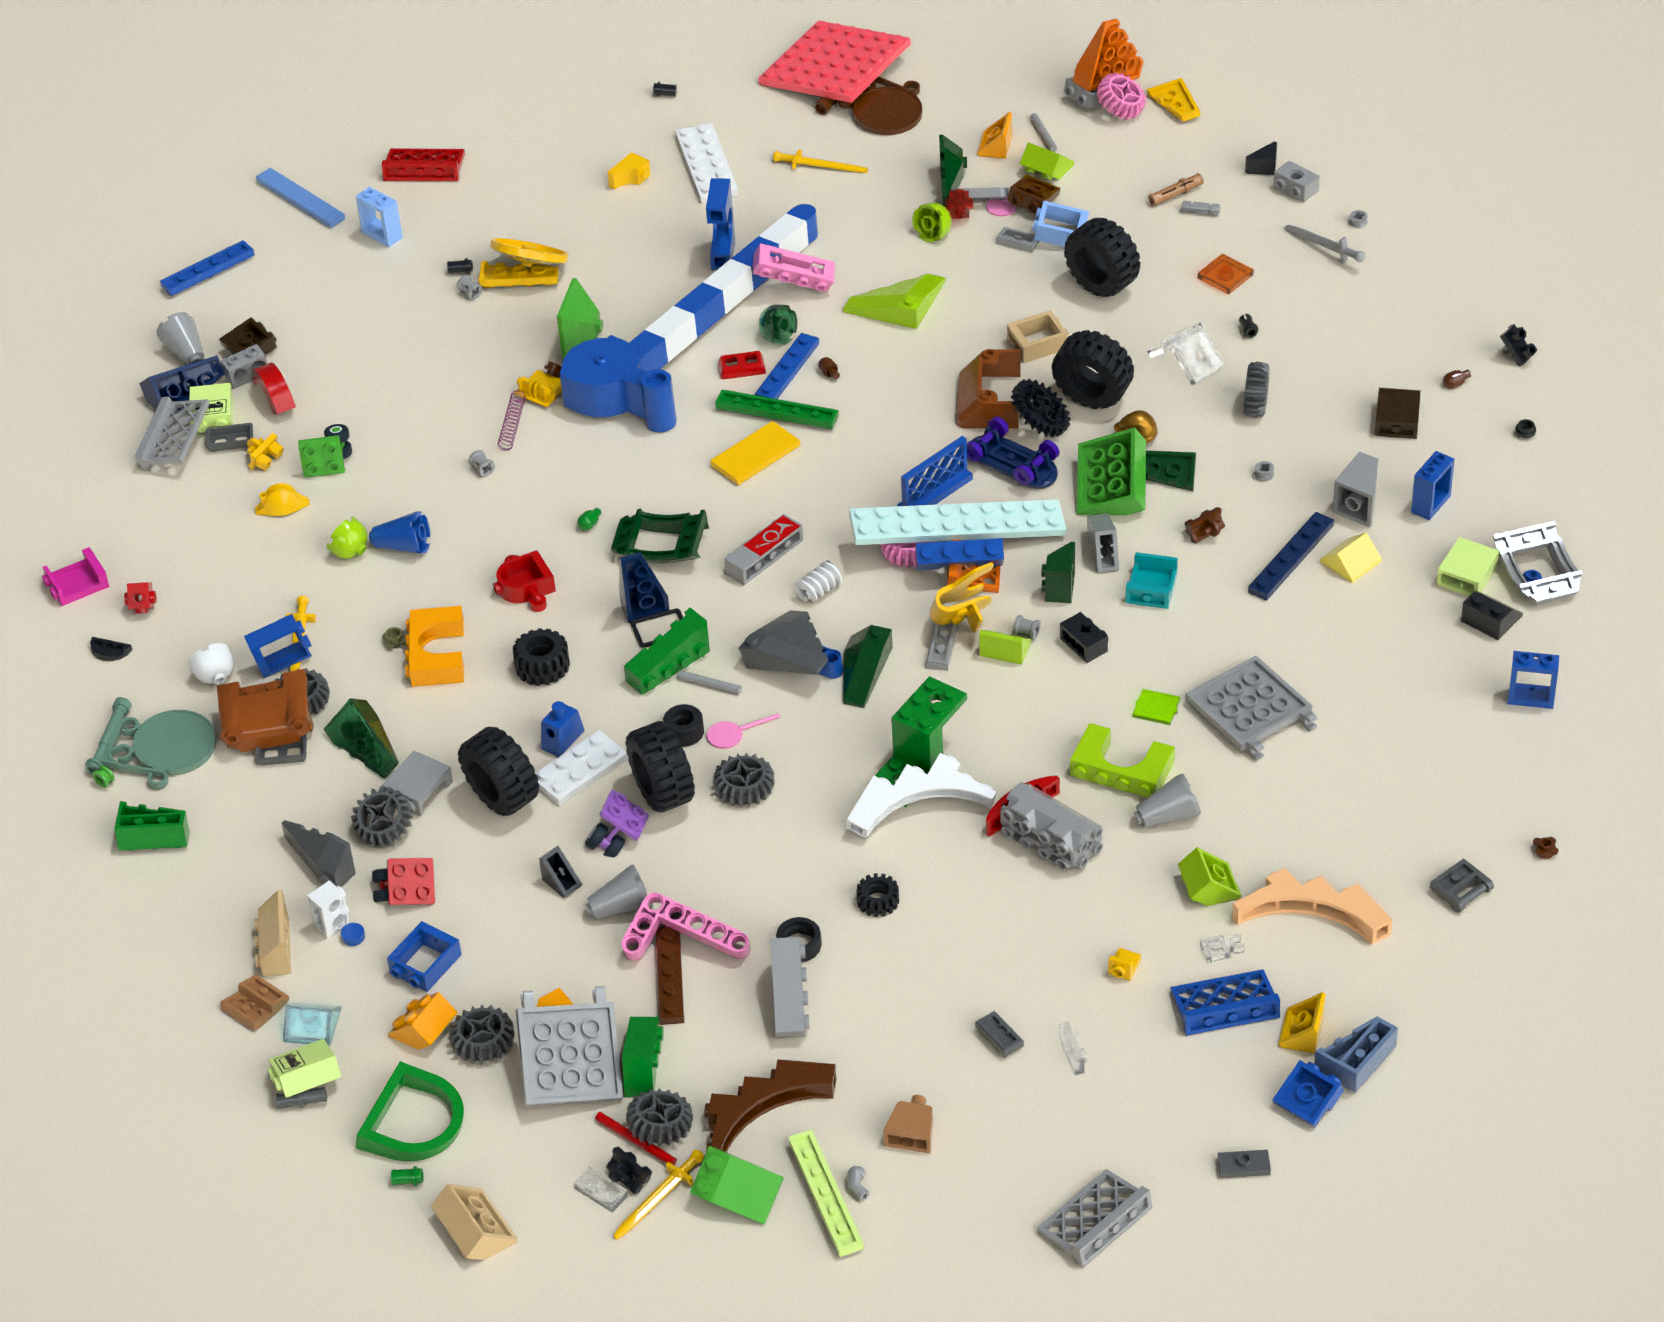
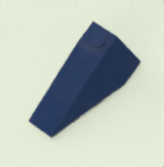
(177, 382)
(640, 589)

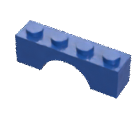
(940, 554)

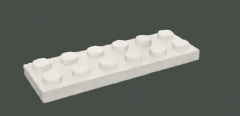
(704, 158)

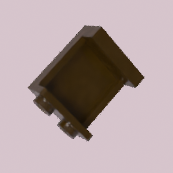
(1397, 413)

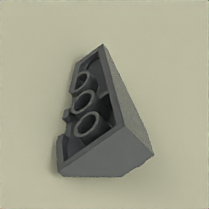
(324, 854)

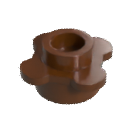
(1545, 847)

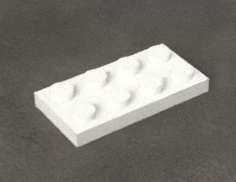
(580, 767)

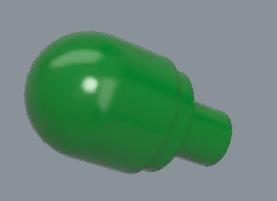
(588, 519)

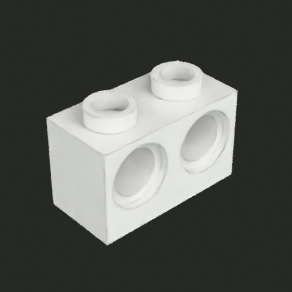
(328, 909)

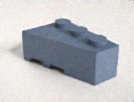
(1359, 1053)

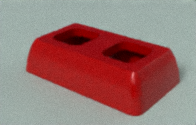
(743, 368)

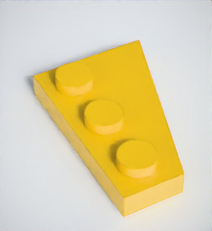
(1176, 99)

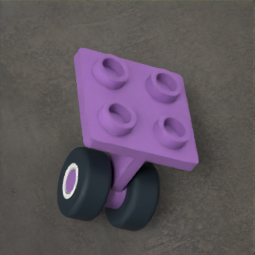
(623, 817)

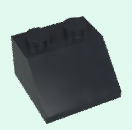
(1489, 614)

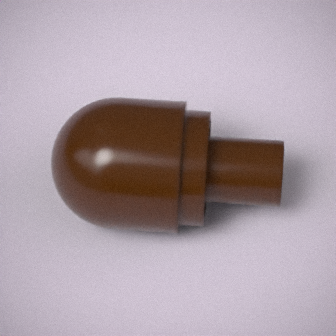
(829, 368)
(1455, 378)

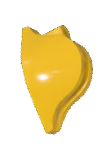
(280, 500)

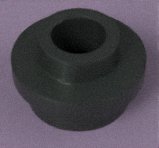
(1525, 428)

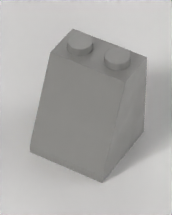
(1357, 489)

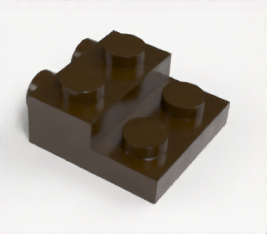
(247, 335)

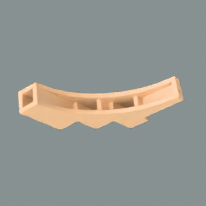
(1316, 897)

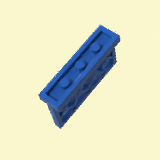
(942, 483)
(1227, 1012)

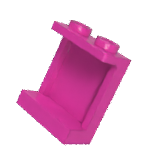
(76, 579)

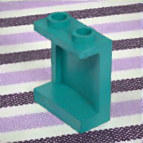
(1152, 580)

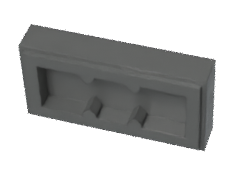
(999, 1034)
(1244, 1163)

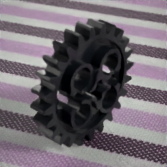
(1040, 408)

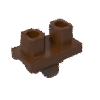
(1207, 524)

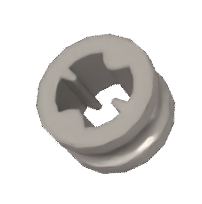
(1358, 219)
(1264, 471)

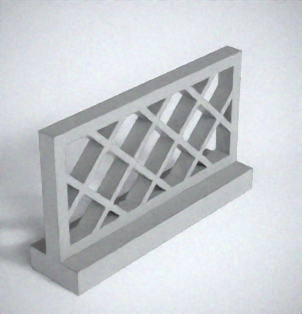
(160, 429)
(1109, 1225)

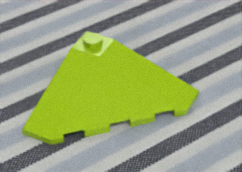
(899, 303)

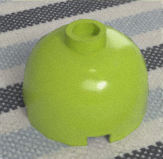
(931, 221)
(348, 539)

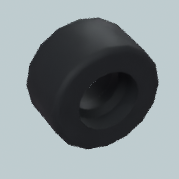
(690, 718)

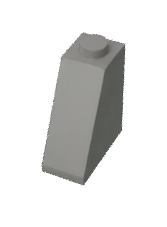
(1103, 542)

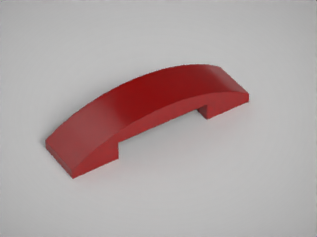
(1049, 785)

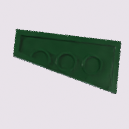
(1171, 468)

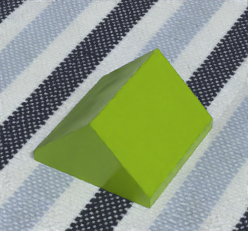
(1003, 646)

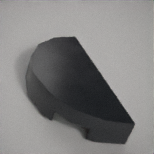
(109, 650)

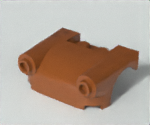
(265, 712)

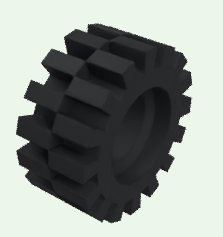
(875, 885)

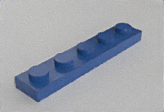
(207, 268)
(788, 366)

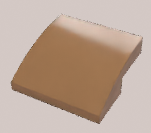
(254, 1002)

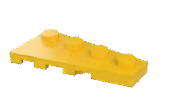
(517, 275)

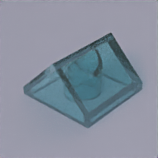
(310, 1022)

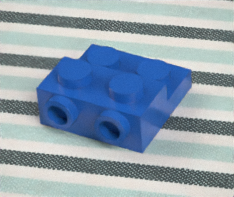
(1308, 1093)

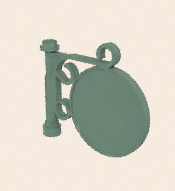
(162, 745)

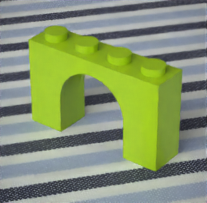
(1139, 779)

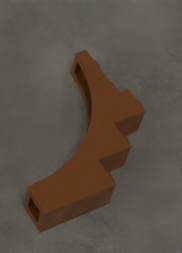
(757, 1096)

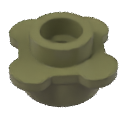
(394, 637)

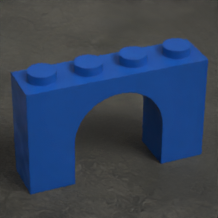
(720, 214)

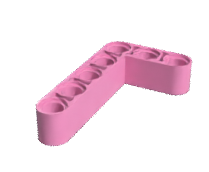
(682, 925)

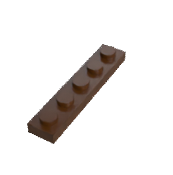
(670, 976)

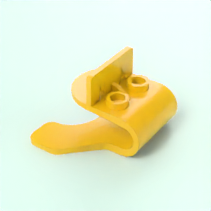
(957, 592)

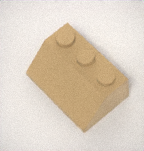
(273, 937)
(472, 1221)

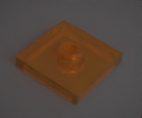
(1225, 273)

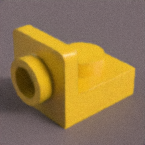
(1123, 964)

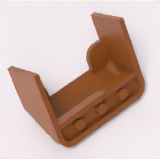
(979, 406)

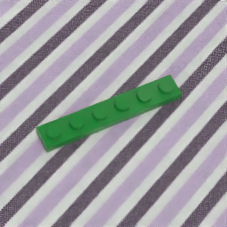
(777, 409)

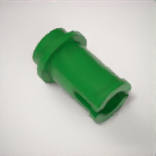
(407, 1176)

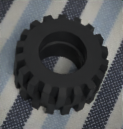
(541, 656)

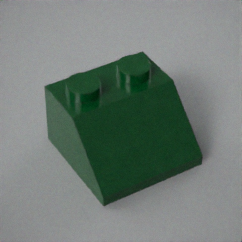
(1059, 574)

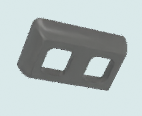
(230, 433)
(282, 753)

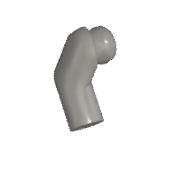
(853, 1183)

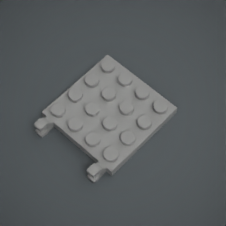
(1250, 704)
(569, 1051)

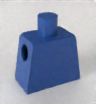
(560, 728)

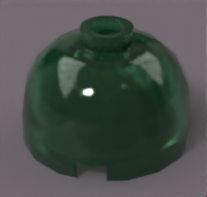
(778, 324)

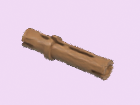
(1182, 186)

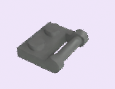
(1457, 879)

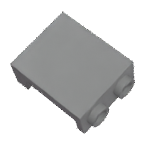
(419, 779)

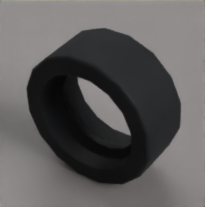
(804, 926)

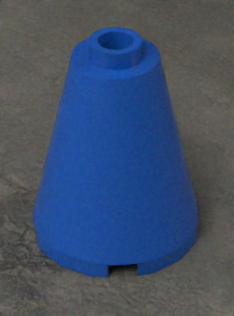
(403, 534)

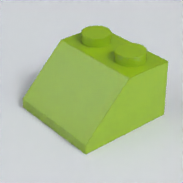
(1045, 162)
(1208, 878)

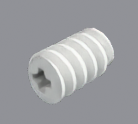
(818, 582)

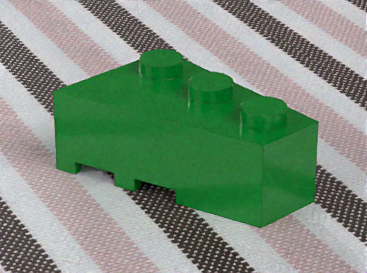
(150, 828)
(641, 1055)

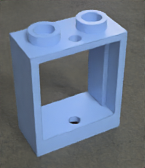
(1060, 213)
(385, 231)

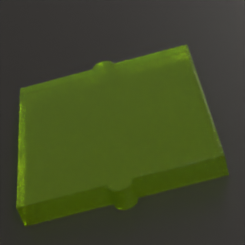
(1156, 707)

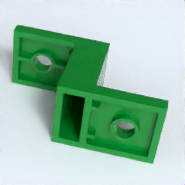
(918, 728)

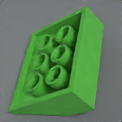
(1112, 474)

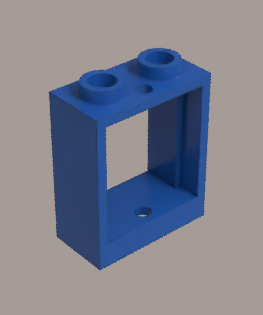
(1432, 485)
(284, 657)
(1530, 694)
(433, 938)

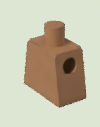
(910, 1126)

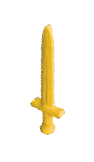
(799, 159)
(301, 615)
(676, 1176)

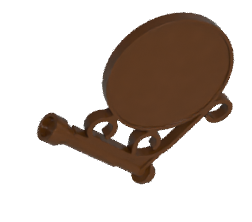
(882, 109)

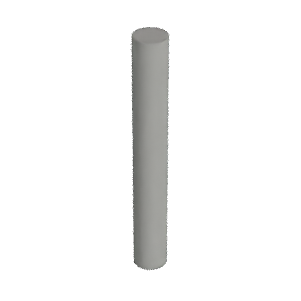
(1043, 132)
(710, 682)

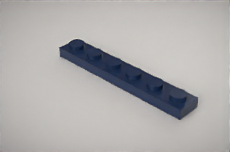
(1291, 556)

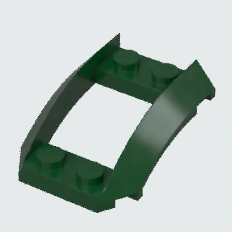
(686, 525)

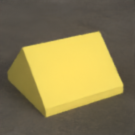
(1353, 557)

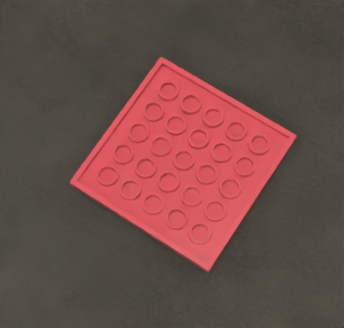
(834, 61)

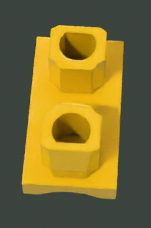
(261, 449)

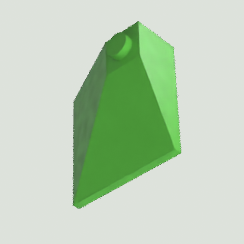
(577, 318)

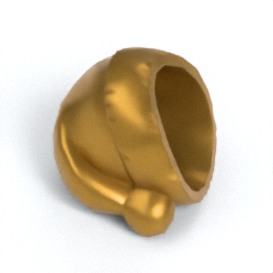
(1142, 422)

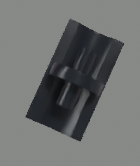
(1516, 345)
(625, 1169)

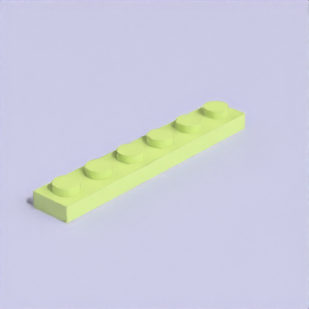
(825, 1193)

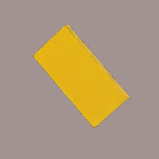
(755, 452)

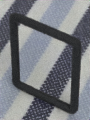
(633, 623)

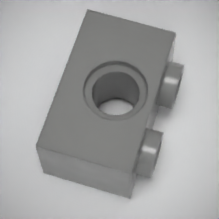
(1296, 181)

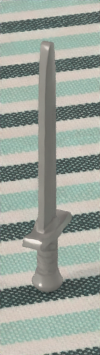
(1340, 247)

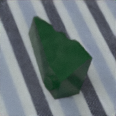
(951, 166)
(864, 662)

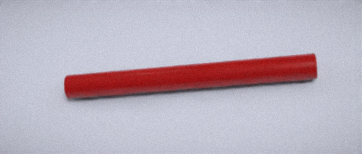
(624, 1132)

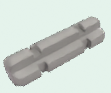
(1200, 208)

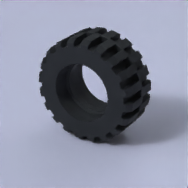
(1102, 257)
(1102, 355)
(660, 766)
(498, 771)

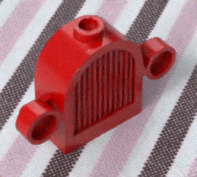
(525, 580)

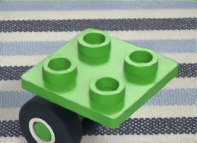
(325, 454)

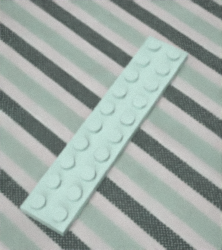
(957, 522)

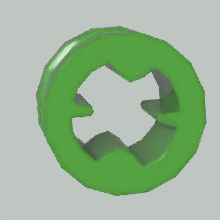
(103, 776)

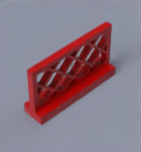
(417, 169)

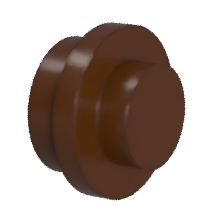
(553, 368)

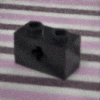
(1084, 637)

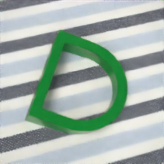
(419, 1079)

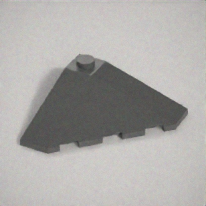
(785, 646)

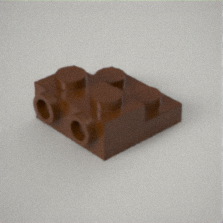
(1031, 192)

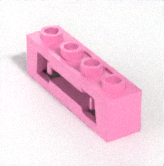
(793, 268)

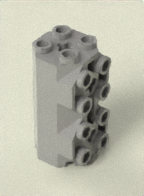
(1058, 830)

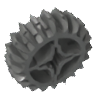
(1256, 389)
(317, 690)
(743, 779)
(375, 831)
(480, 1026)
(659, 1117)

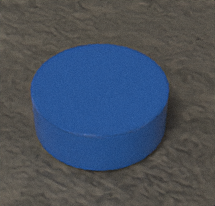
(353, 934)

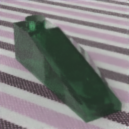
(361, 734)

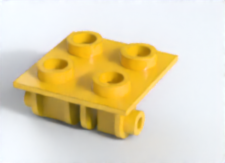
(539, 388)

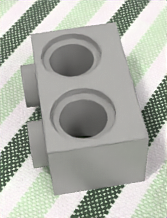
(240, 366)

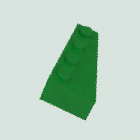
(669, 653)

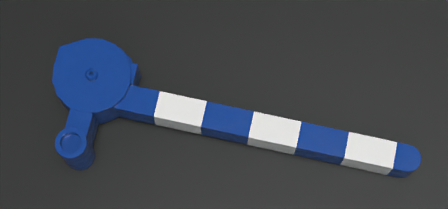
(619, 377)

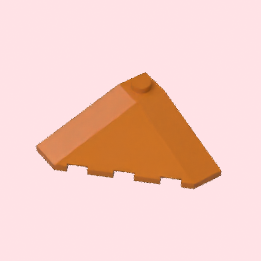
(1107, 54)

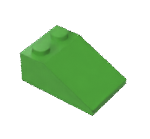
(736, 1184)

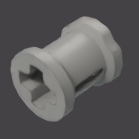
(469, 286)
(481, 463)
(1026, 626)

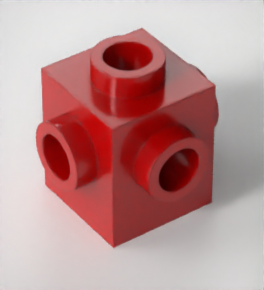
(144, 589)

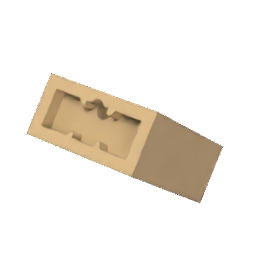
(1039, 348)

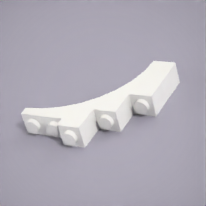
(913, 785)

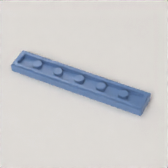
(300, 197)

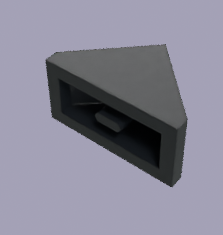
(1262, 161)
(558, 872)

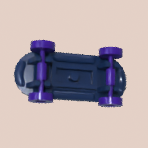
(1012, 459)

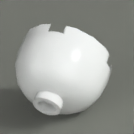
(213, 664)

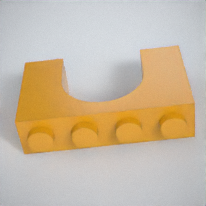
(428, 667)

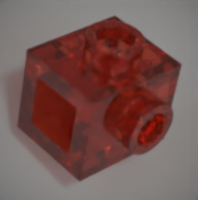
(959, 203)

